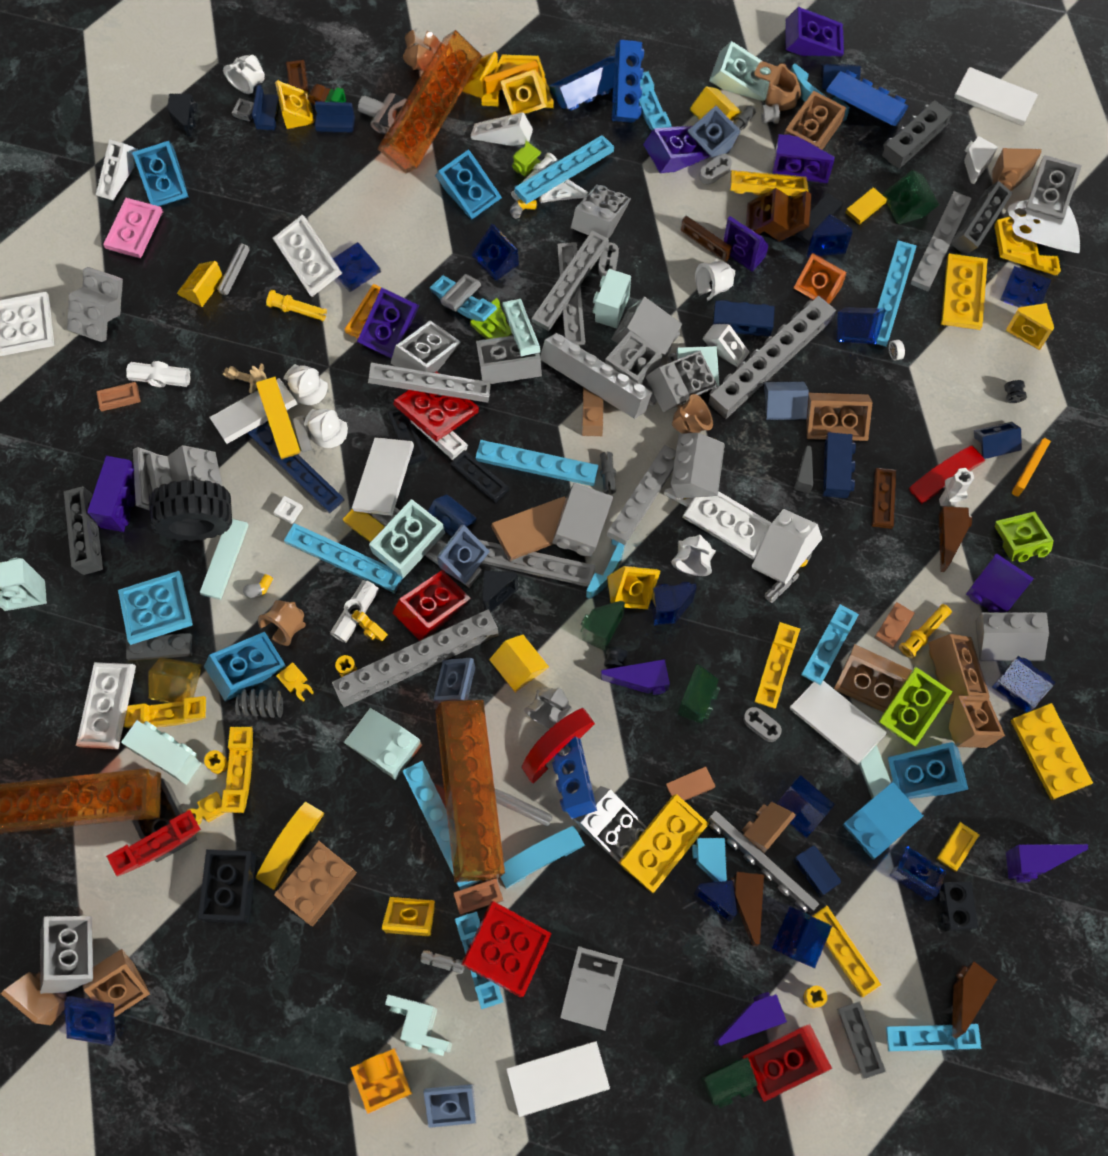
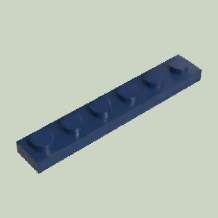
(298, 469)

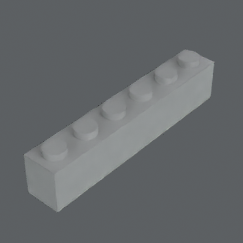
(595, 375)

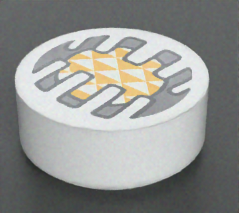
(896, 350)

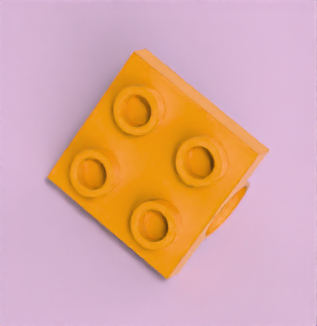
(381, 1080)

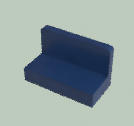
(830, 71)
(265, 110)
(334, 117)
(999, 439)
(451, 514)
(816, 871)

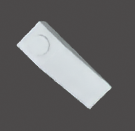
(505, 130)
(116, 169)

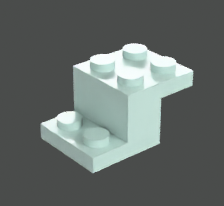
(418, 1025)

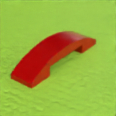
(935, 479)
(553, 741)
(154, 845)

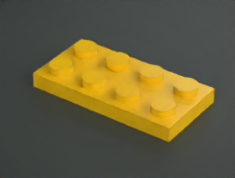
(764, 182)
(964, 291)
(1051, 751)
(663, 843)

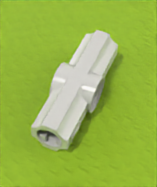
(158, 374)
(956, 488)
(361, 599)

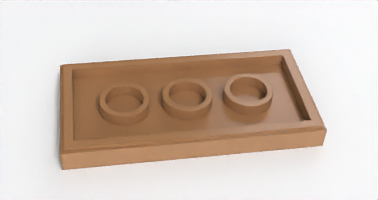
(529, 529)

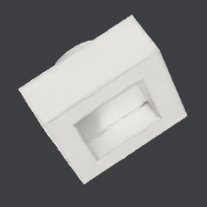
(288, 510)

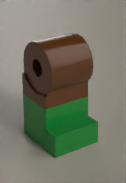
(322, 94)

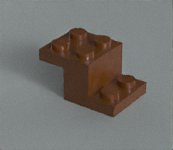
(779, 214)

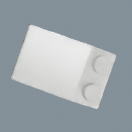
(786, 546)

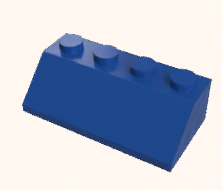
(585, 84)
(868, 98)

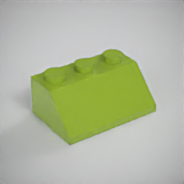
(915, 707)

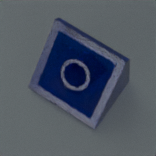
(830, 238)
(496, 253)
(859, 324)
(807, 804)
(918, 874)
(719, 897)
(802, 937)

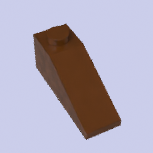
(952, 528)
(748, 898)
(969, 995)

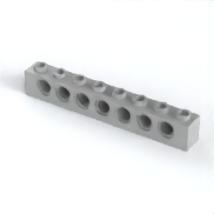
(727, 404)
(415, 658)

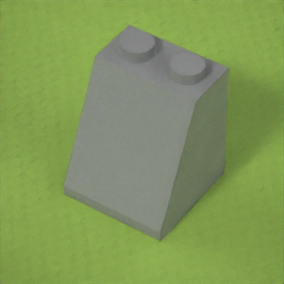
(649, 324)
(582, 519)

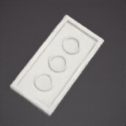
(996, 96)
(307, 255)
(246, 414)
(383, 476)
(729, 522)
(106, 705)
(838, 721)
(557, 1079)

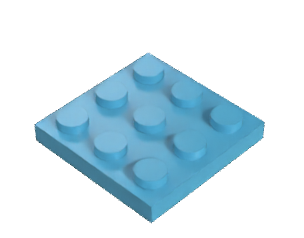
(155, 607)

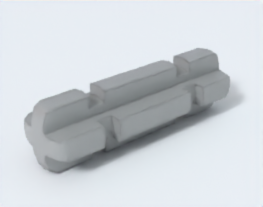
(778, 588)
(442, 961)

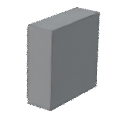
(243, 109)

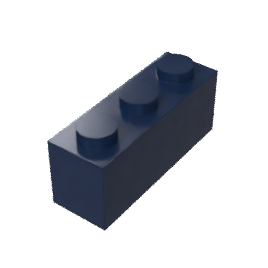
(745, 317)
(838, 465)

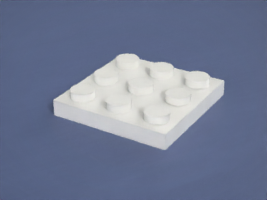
(25, 324)

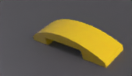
(777, 665)
(167, 714)
(239, 770)
(288, 844)

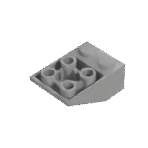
(600, 211)
(680, 379)
(612, 825)
(591, 988)

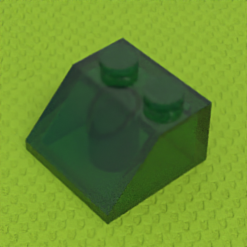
(910, 198)
(601, 624)
(699, 695)
(729, 1082)

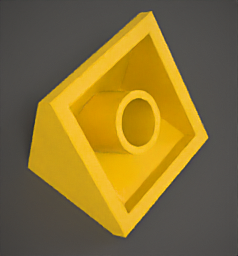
(485, 67)
(525, 92)
(709, 99)
(294, 105)
(201, 283)
(1032, 324)
(633, 586)
(518, 662)
(409, 916)

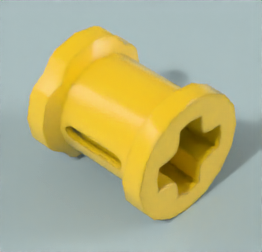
(343, 661)
(215, 756)
(822, 996)

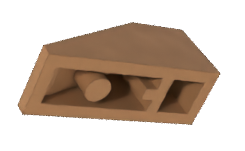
(592, 414)

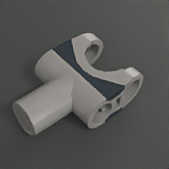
(383, 112)

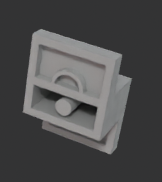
(94, 304)
(636, 360)
(183, 464)

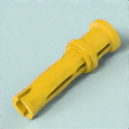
(288, 304)
(920, 637)

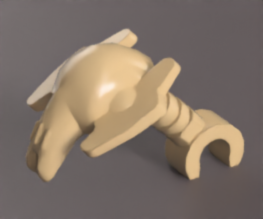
(256, 376)

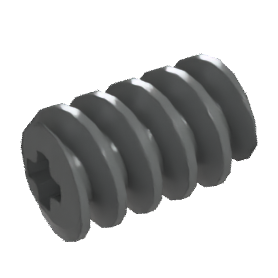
(259, 704)

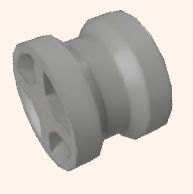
(770, 114)

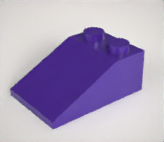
(813, 34)
(673, 149)
(800, 158)
(746, 245)
(387, 322)
(999, 585)
(1029, 861)
(756, 1017)

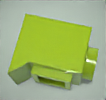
(526, 159)

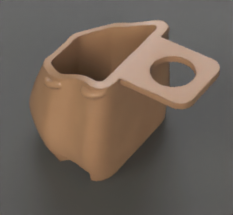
(782, 87)

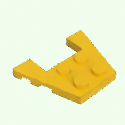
(510, 61)
(1022, 250)

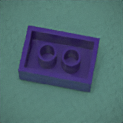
(113, 494)

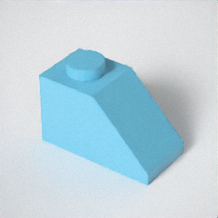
(711, 857)

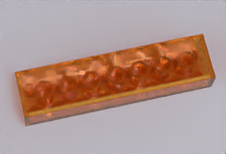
(430, 102)
(469, 791)
(80, 800)

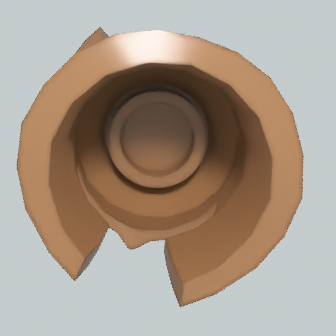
(417, 55)
(692, 416)
(286, 617)

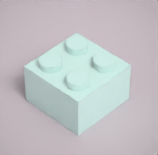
(612, 298)

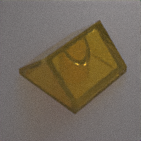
(173, 680)

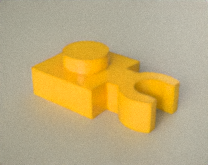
(370, 628)
(293, 680)
(209, 808)

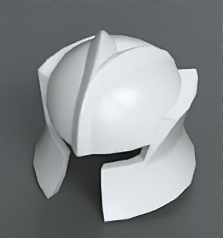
(244, 73)
(719, 273)
(305, 385)
(326, 428)
(694, 556)

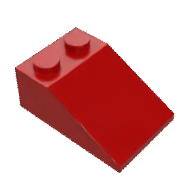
(430, 605)
(788, 1062)

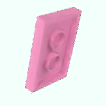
(133, 227)

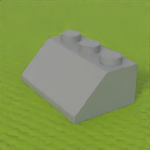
(502, 361)
(697, 466)
(1012, 635)
(65, 953)

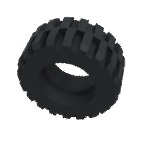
(190, 510)

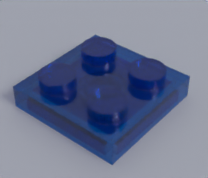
(356, 267)
(1025, 288)
(90, 1020)

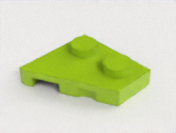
(495, 325)

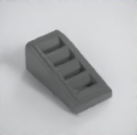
(804, 478)

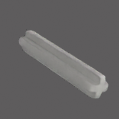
(233, 269)
(523, 808)

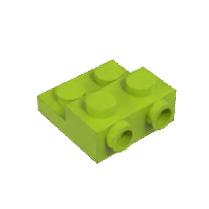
(1024, 537)

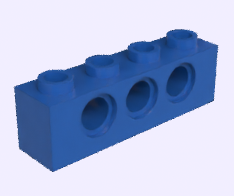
(621, 110)
(583, 800)

